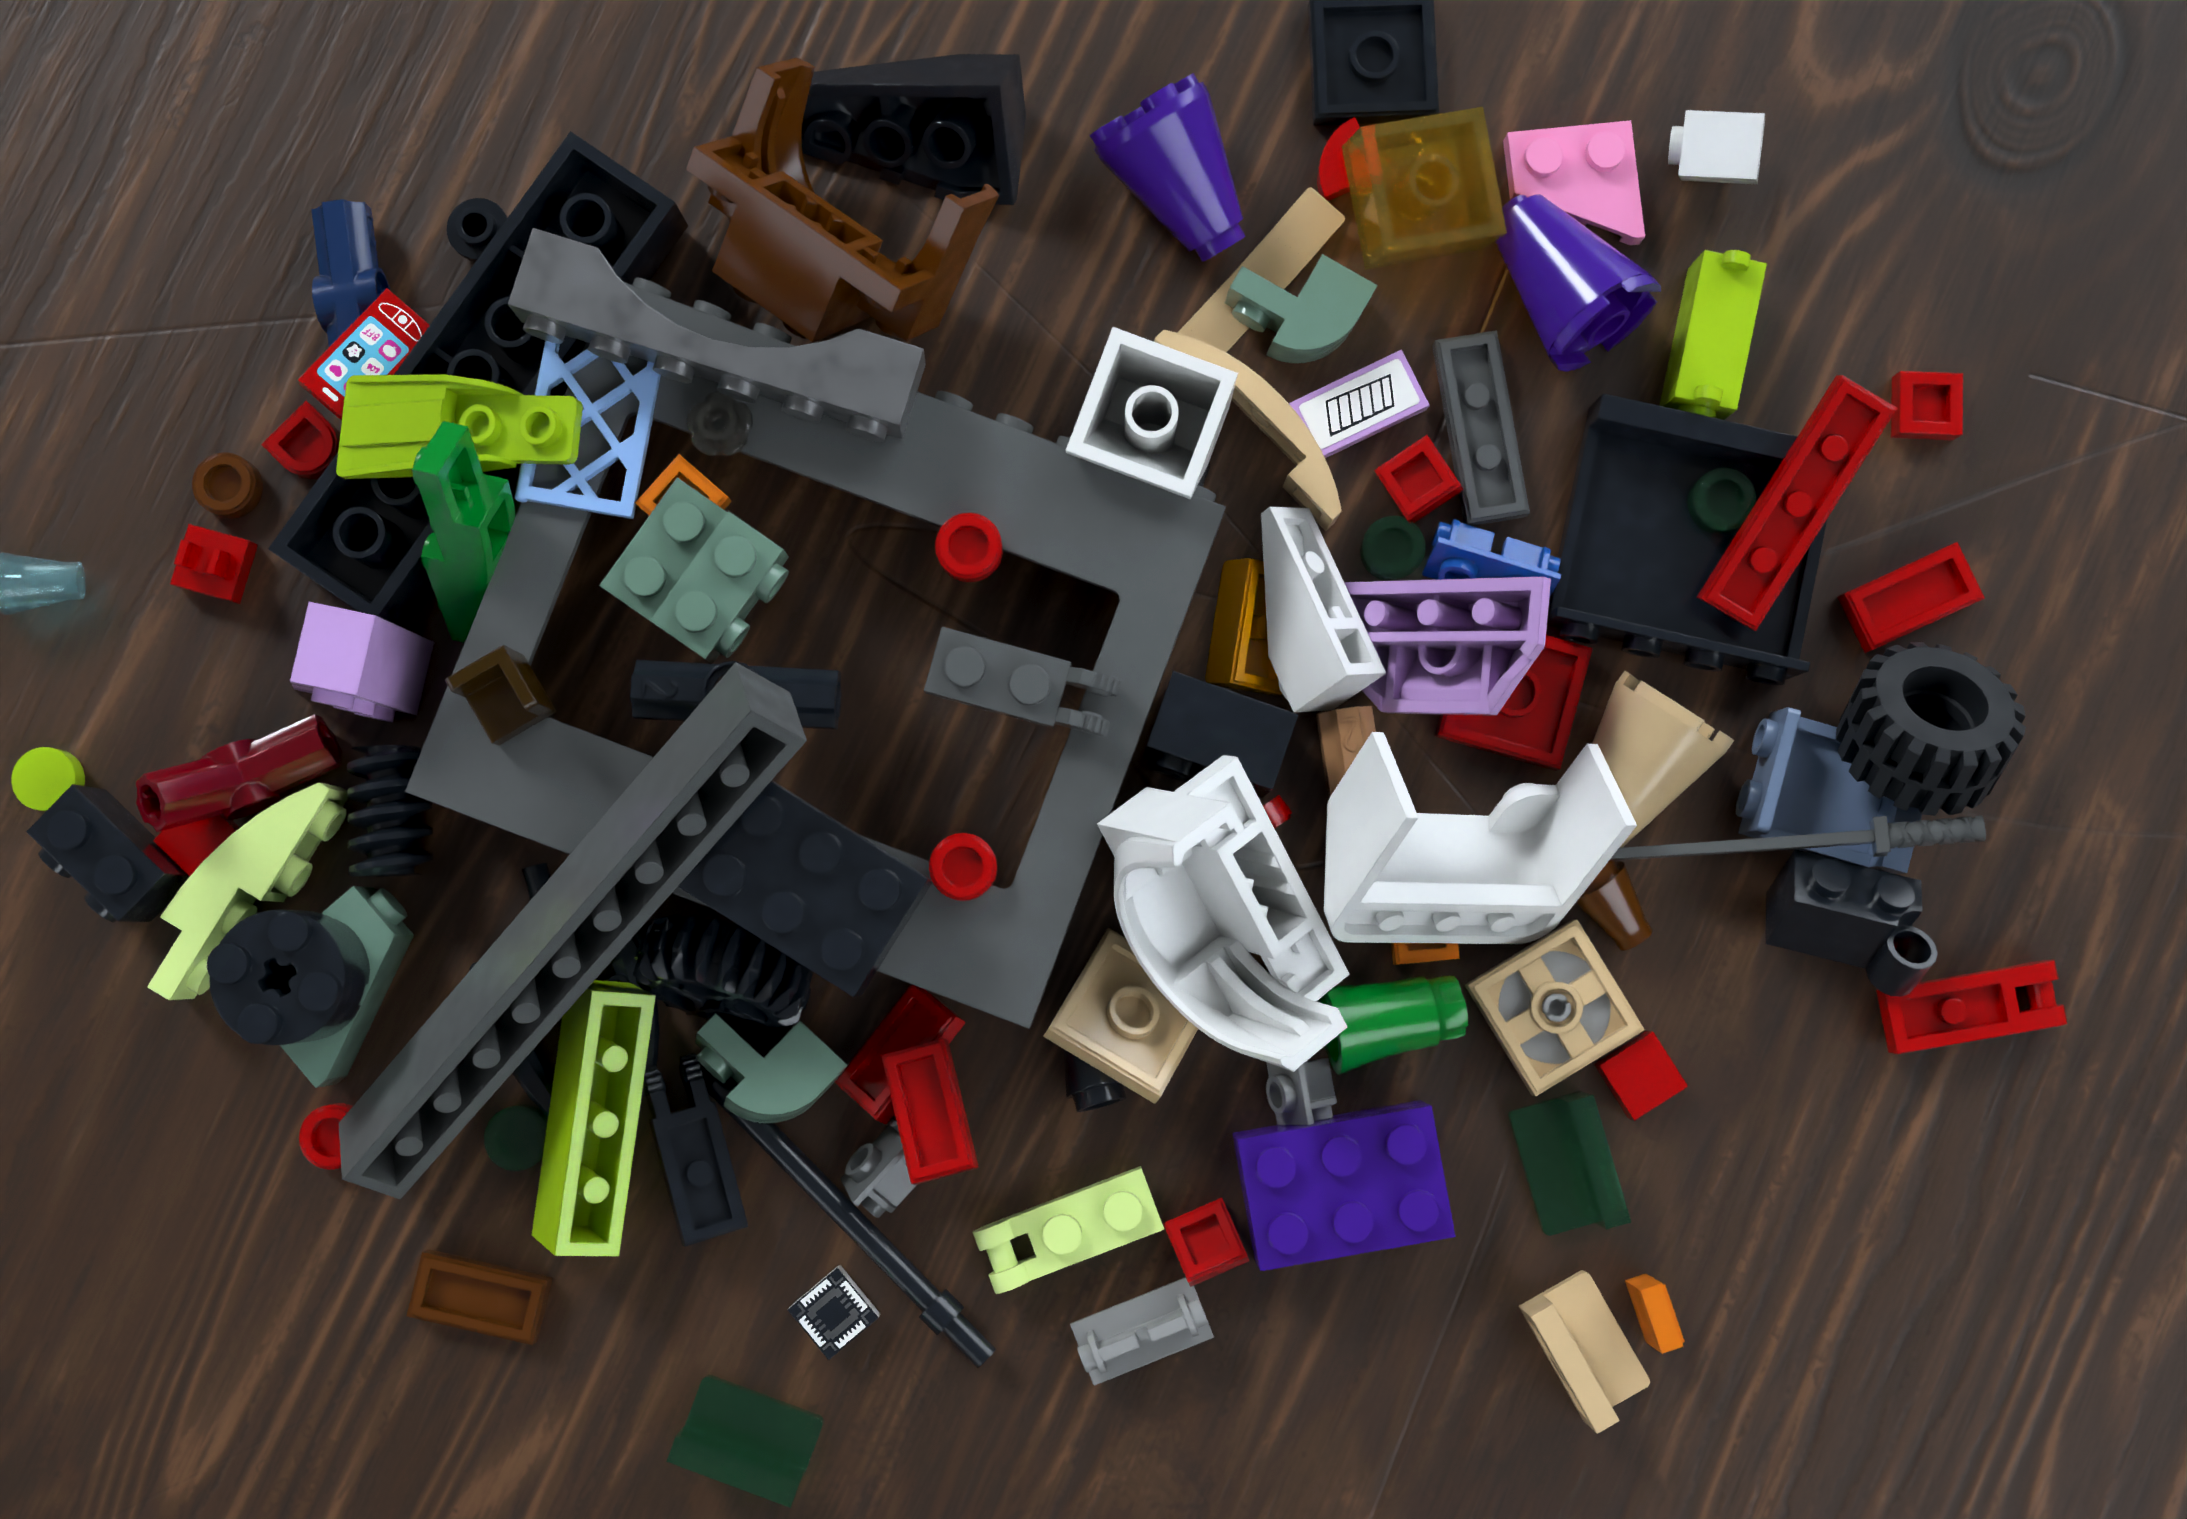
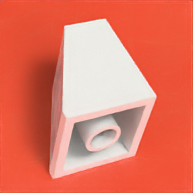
(1152, 413)

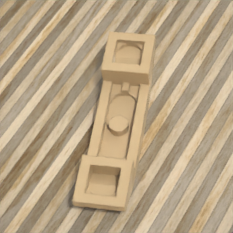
(1311, 479)

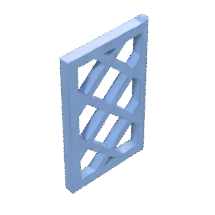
(630, 451)

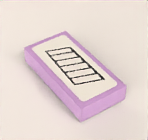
(1362, 404)

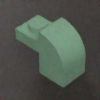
(1306, 324)
(771, 1086)

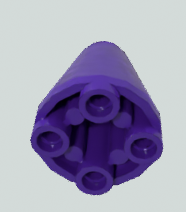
(1176, 165)

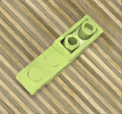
(258, 861)

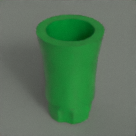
(1394, 1018)

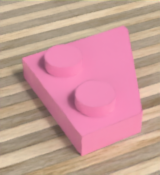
(1583, 172)

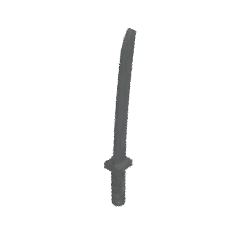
(1881, 835)

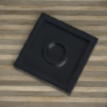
(1372, 60)

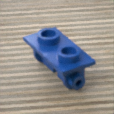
(1466, 553)

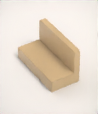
(1586, 1348)

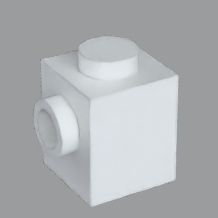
(1718, 146)

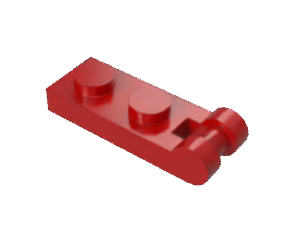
(1971, 1007)

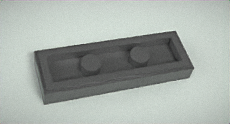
(1480, 428)

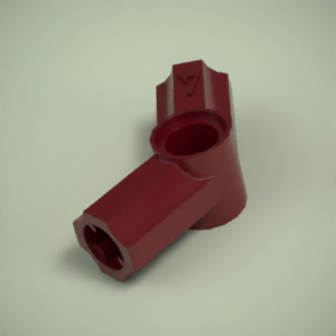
(238, 776)

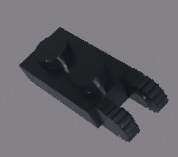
(694, 1157)

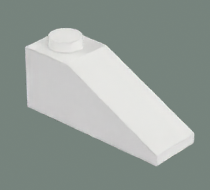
(1310, 617)

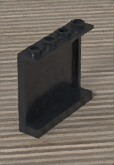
(1641, 560)

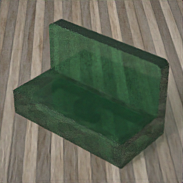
(1568, 1164)
(747, 1440)

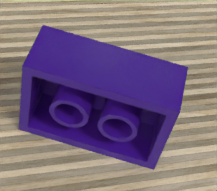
(1343, 1185)

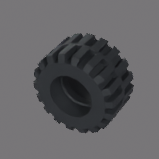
(1930, 728)

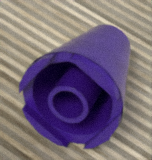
(1572, 281)

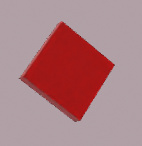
(1536, 716)

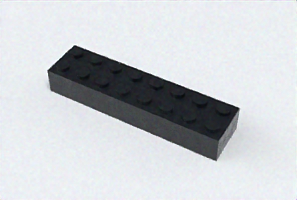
(370, 532)

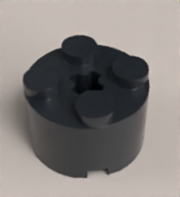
(252, 967)

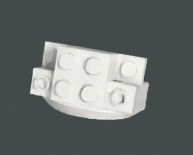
(1202, 889)

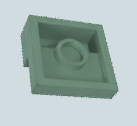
(697, 572)

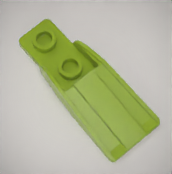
(397, 415)

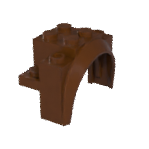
(803, 253)

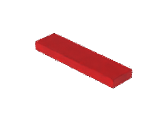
(1797, 502)

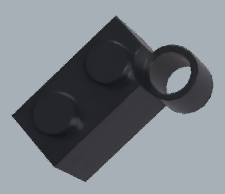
(1851, 918)

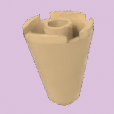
(1653, 747)

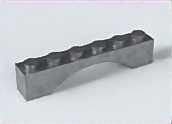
(852, 377)

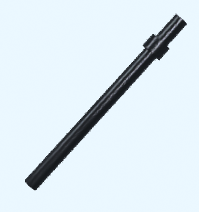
(938, 1308)

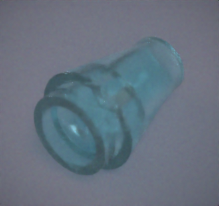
(38, 582)

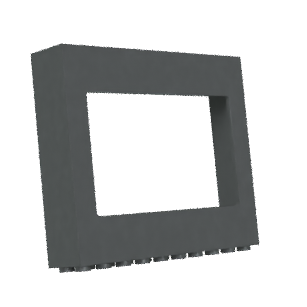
(951, 461)

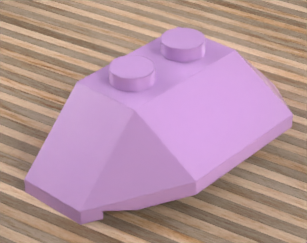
(1452, 641)

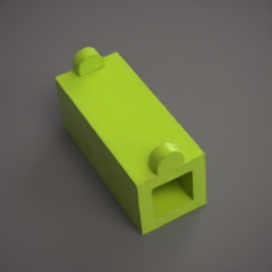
(1713, 334)

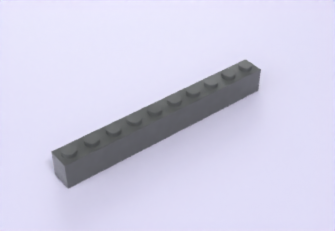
(571, 930)

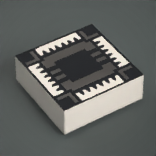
(834, 1312)

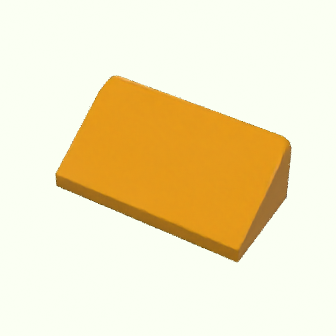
(1239, 632)

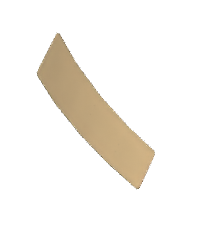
(1276, 259)

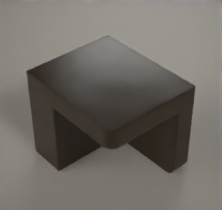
(502, 693)

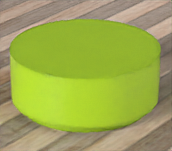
(44, 776)

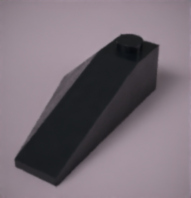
(924, 122)

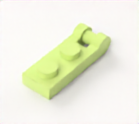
(1070, 1229)

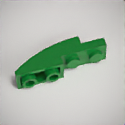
(469, 523)

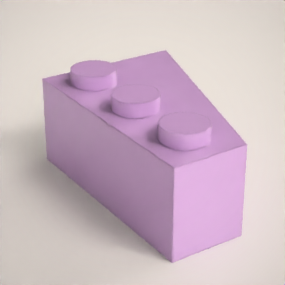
(360, 663)

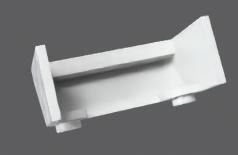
(1465, 875)

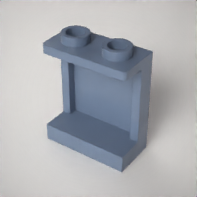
(1807, 790)

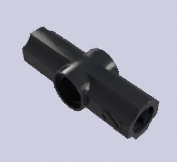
(676, 688)

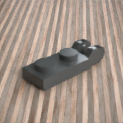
(1013, 681)

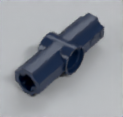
(346, 263)

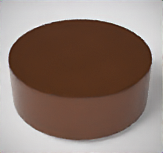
(227, 485)

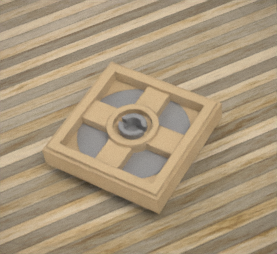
(1554, 1007)

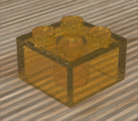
(1423, 187)

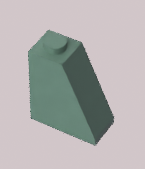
(379, 925)

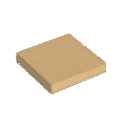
(1122, 1021)

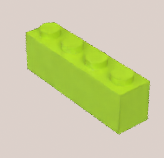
(593, 1120)

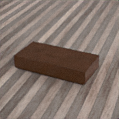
(479, 1297)

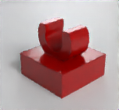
(213, 563)

